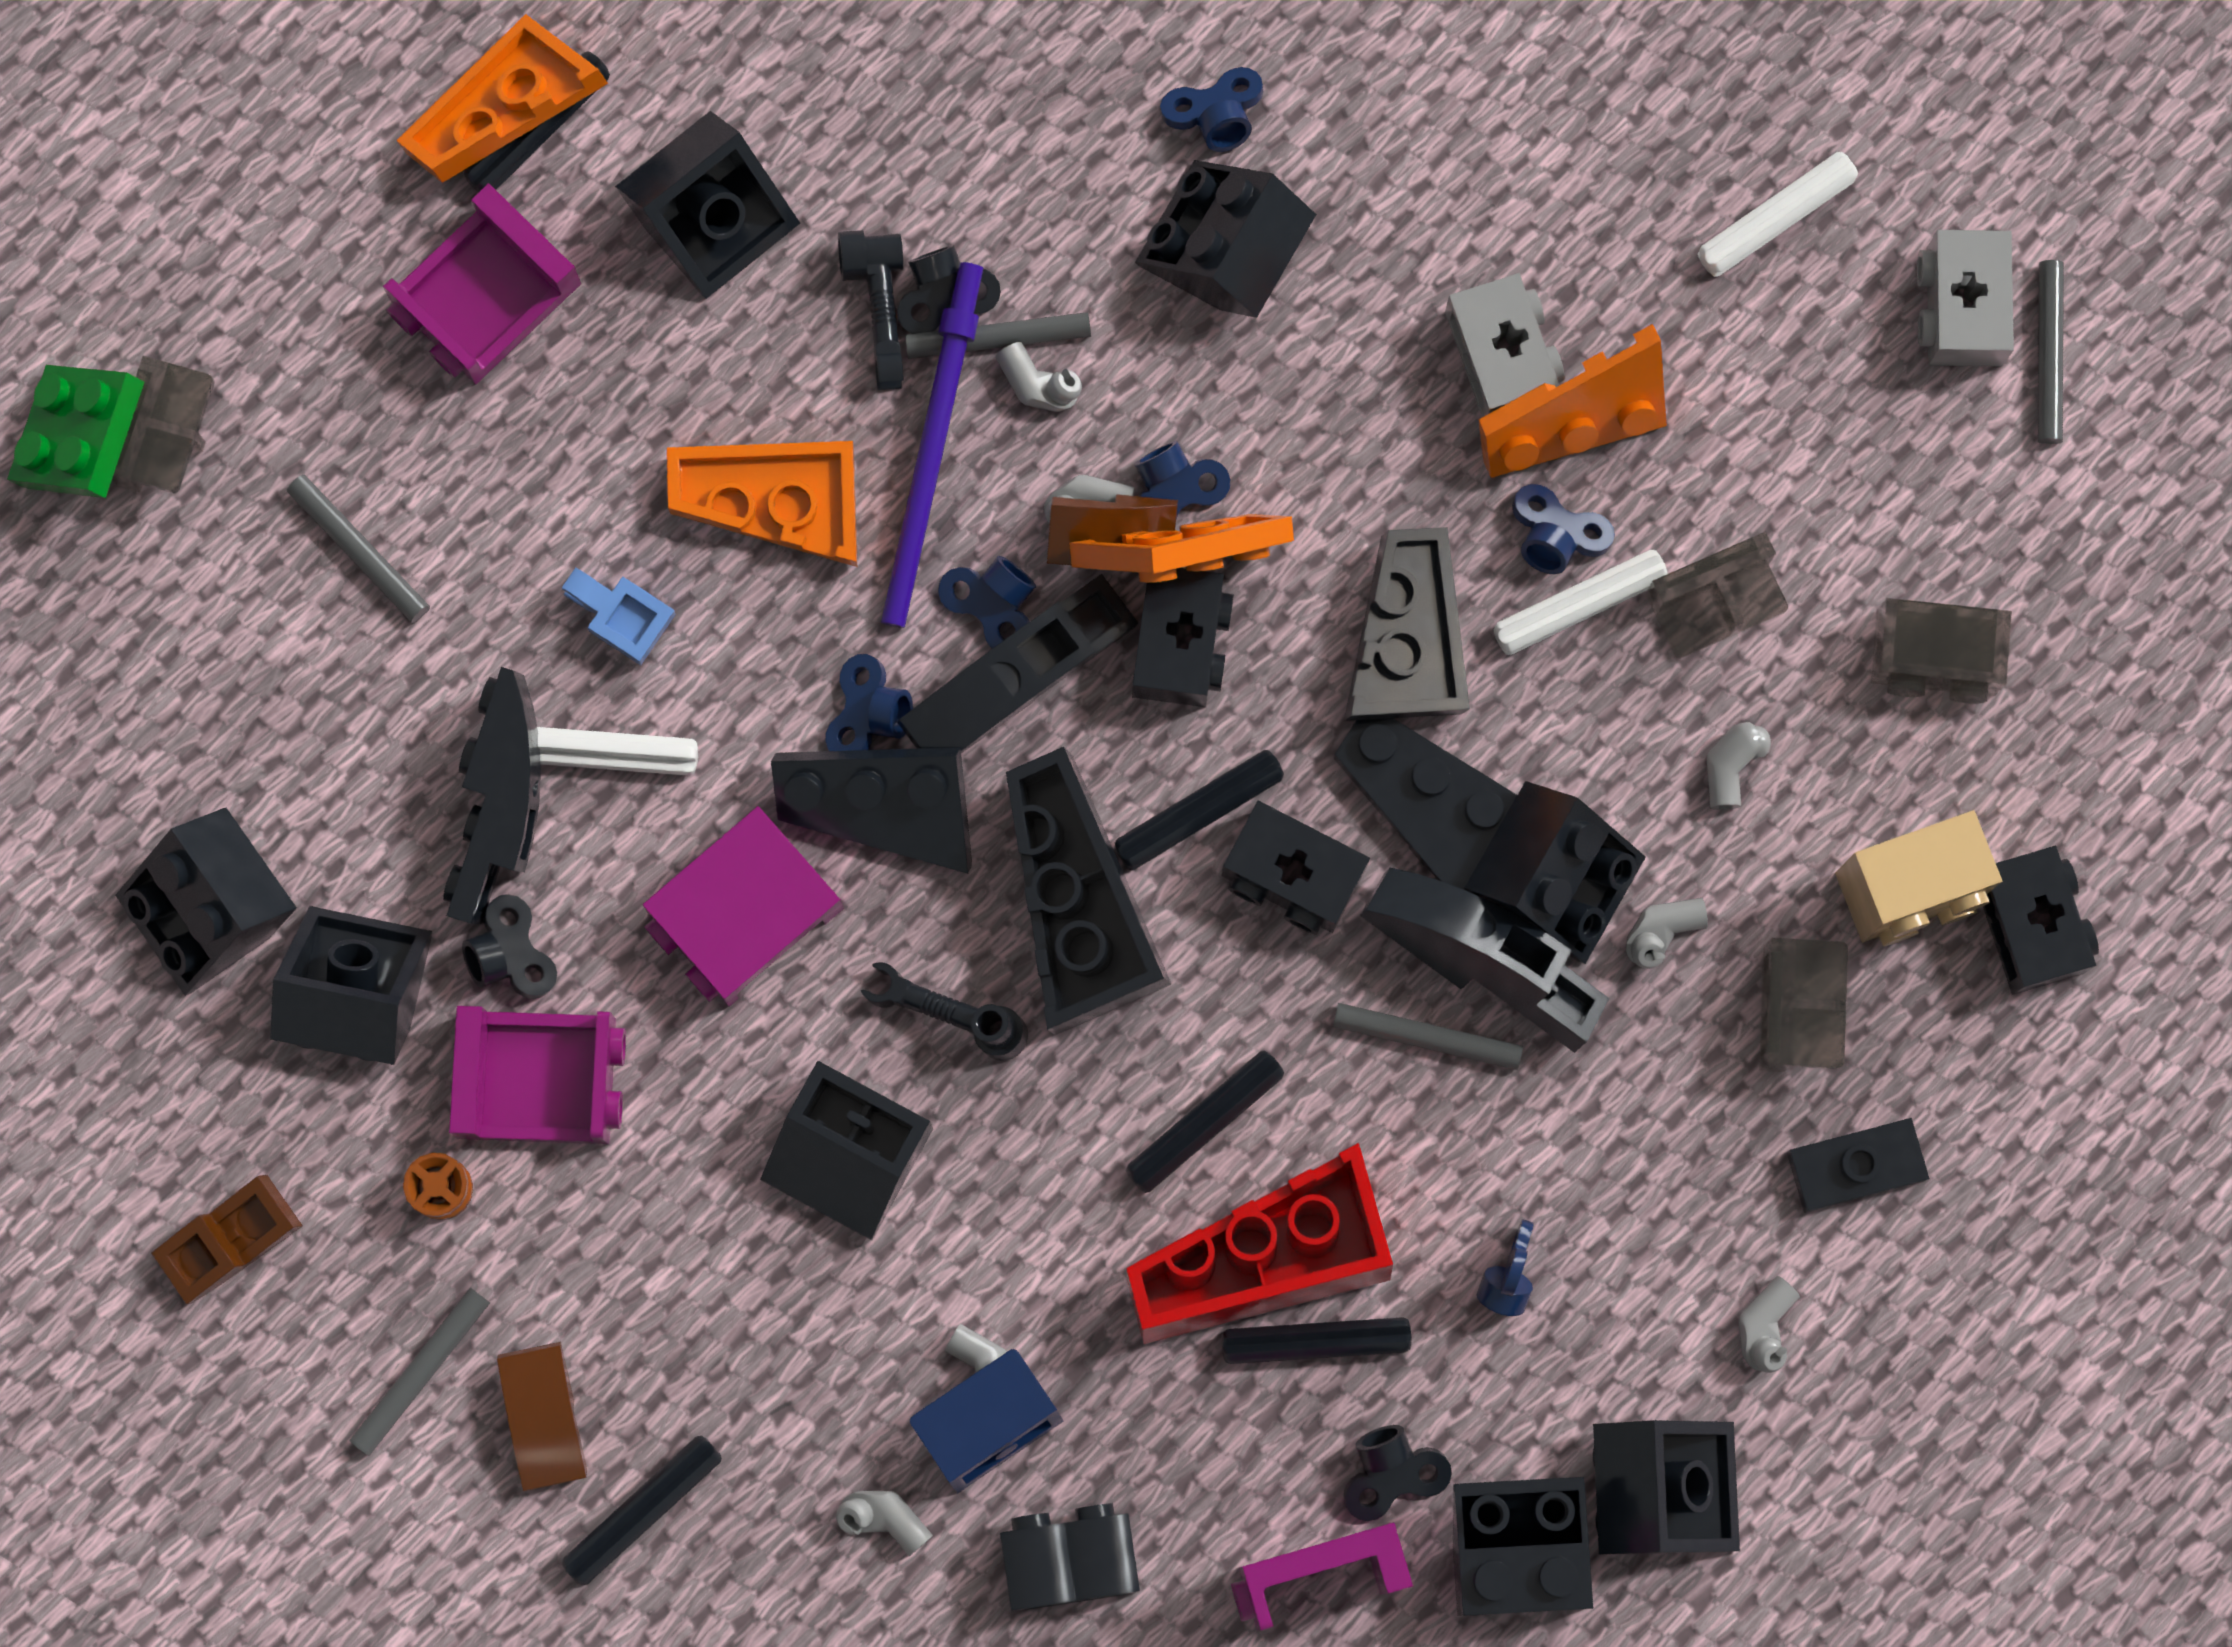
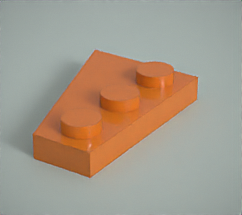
(500, 98)
(1597, 407)
(771, 492)
(1196, 546)

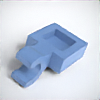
(624, 617)

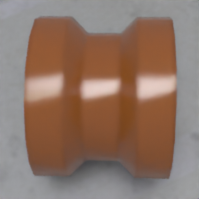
(429, 1178)

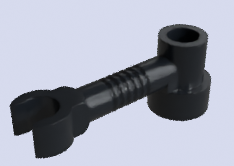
(873, 260)
(977, 1021)

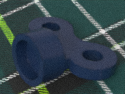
(1216, 109)
(1172, 477)
(1556, 531)
(991, 598)
(868, 707)
(1505, 1288)

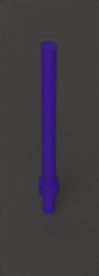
(957, 327)

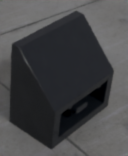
(1227, 236)
(1557, 867)
(204, 899)
(845, 1150)
(1521, 1546)

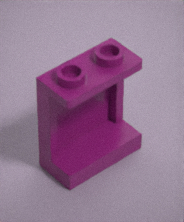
(482, 288)
(739, 907)
(535, 1076)
(1378, 1544)

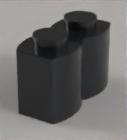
(1070, 1559)

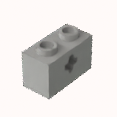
(1983, 268)
(1498, 311)

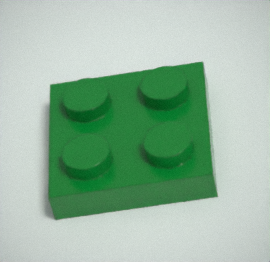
(75, 430)

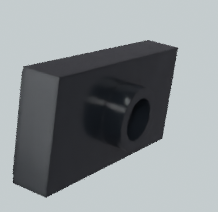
(1857, 1165)

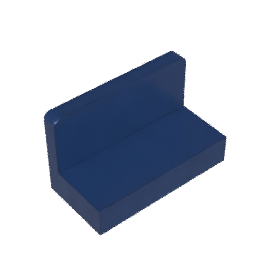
(985, 1420)

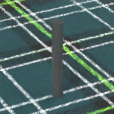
(1005, 334)
(2050, 352)
(358, 548)
(1428, 1036)
(419, 1371)

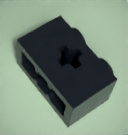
(1177, 673)
(1277, 838)
(2029, 952)

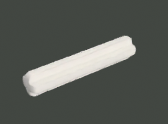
(1777, 214)
(1579, 602)
(617, 751)

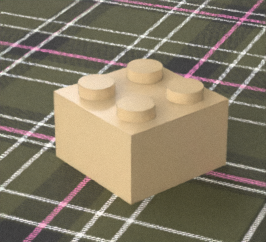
(1919, 876)

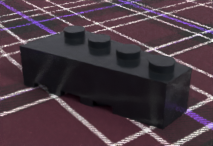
(1078, 899)

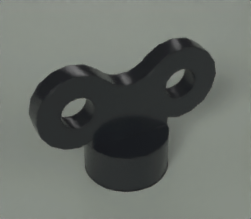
(935, 279)
(508, 951)
(1392, 1471)

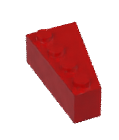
(1267, 1255)

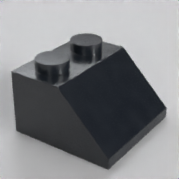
(708, 203)
(349, 985)
(1666, 1487)

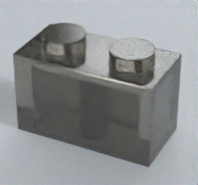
(1941, 649)

